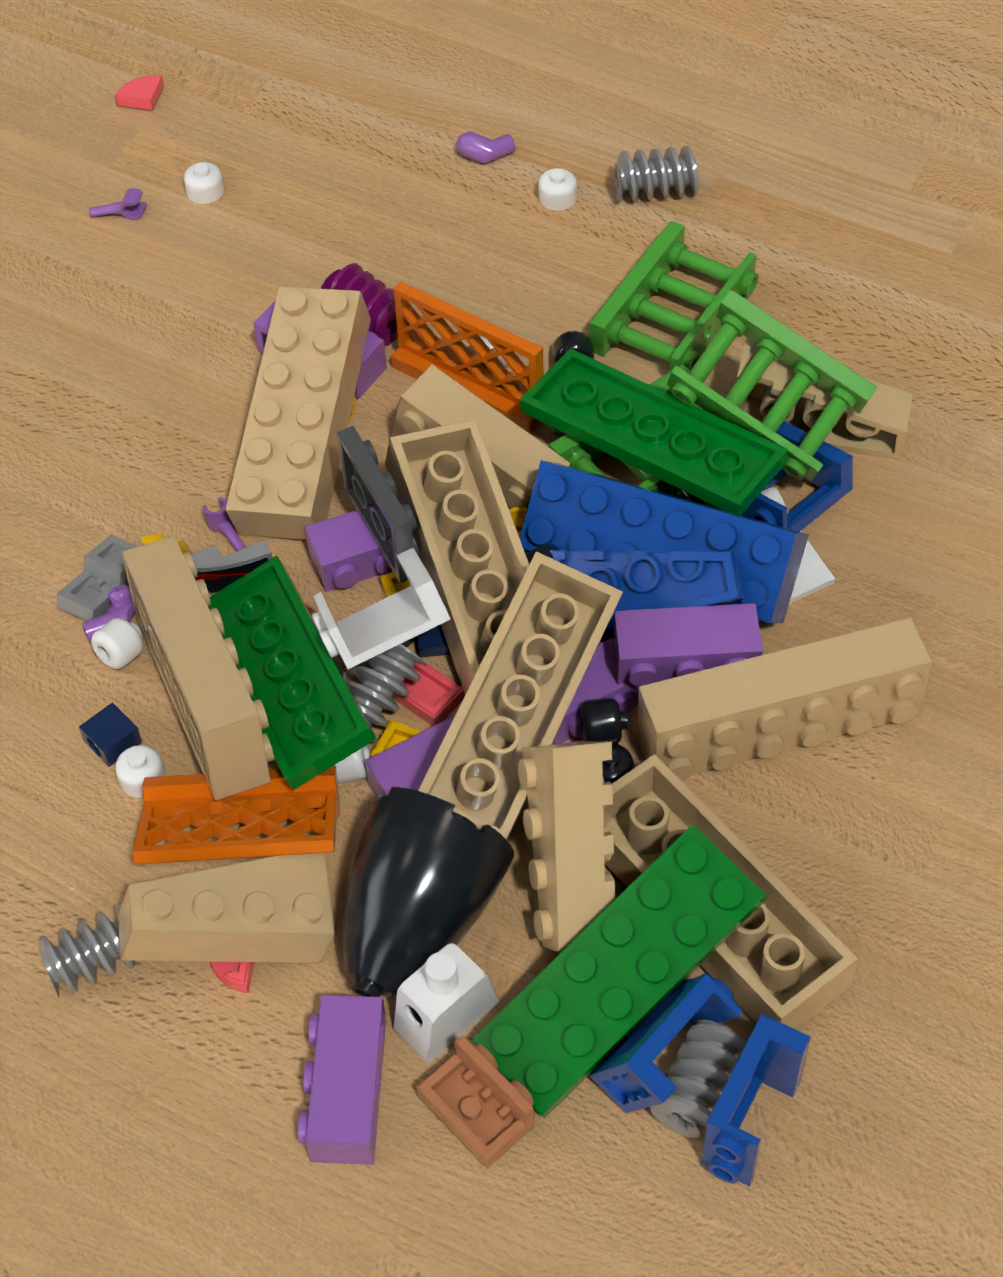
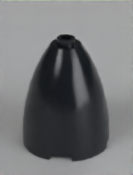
(415, 887)

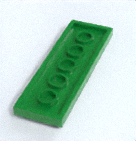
(655, 431)
(292, 673)
(620, 969)

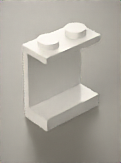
(385, 622)

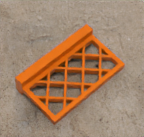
(491, 384)
(187, 801)

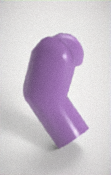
(483, 149)
(120, 607)

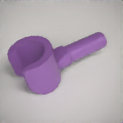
(128, 207)
(220, 522)

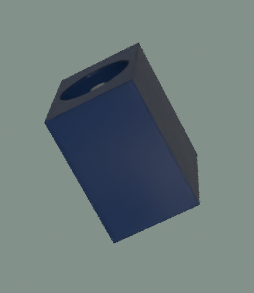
(110, 733)

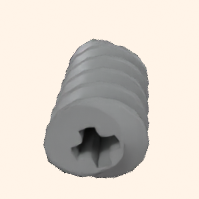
(656, 172)
(383, 681)
(83, 953)
(698, 1075)

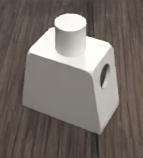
(448, 998)

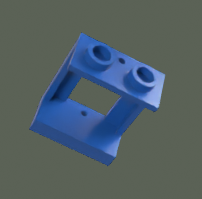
(833, 479)
(771, 1057)
(629, 1070)

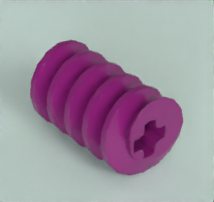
(377, 298)

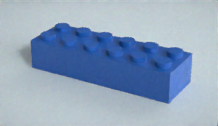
(604, 514)

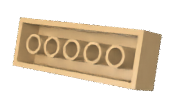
(296, 410)
(460, 533)
(199, 668)
(520, 691)
(784, 699)
(783, 955)

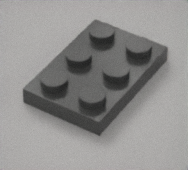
(376, 499)

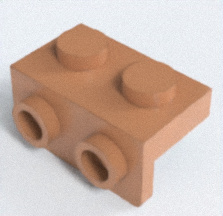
(478, 1102)

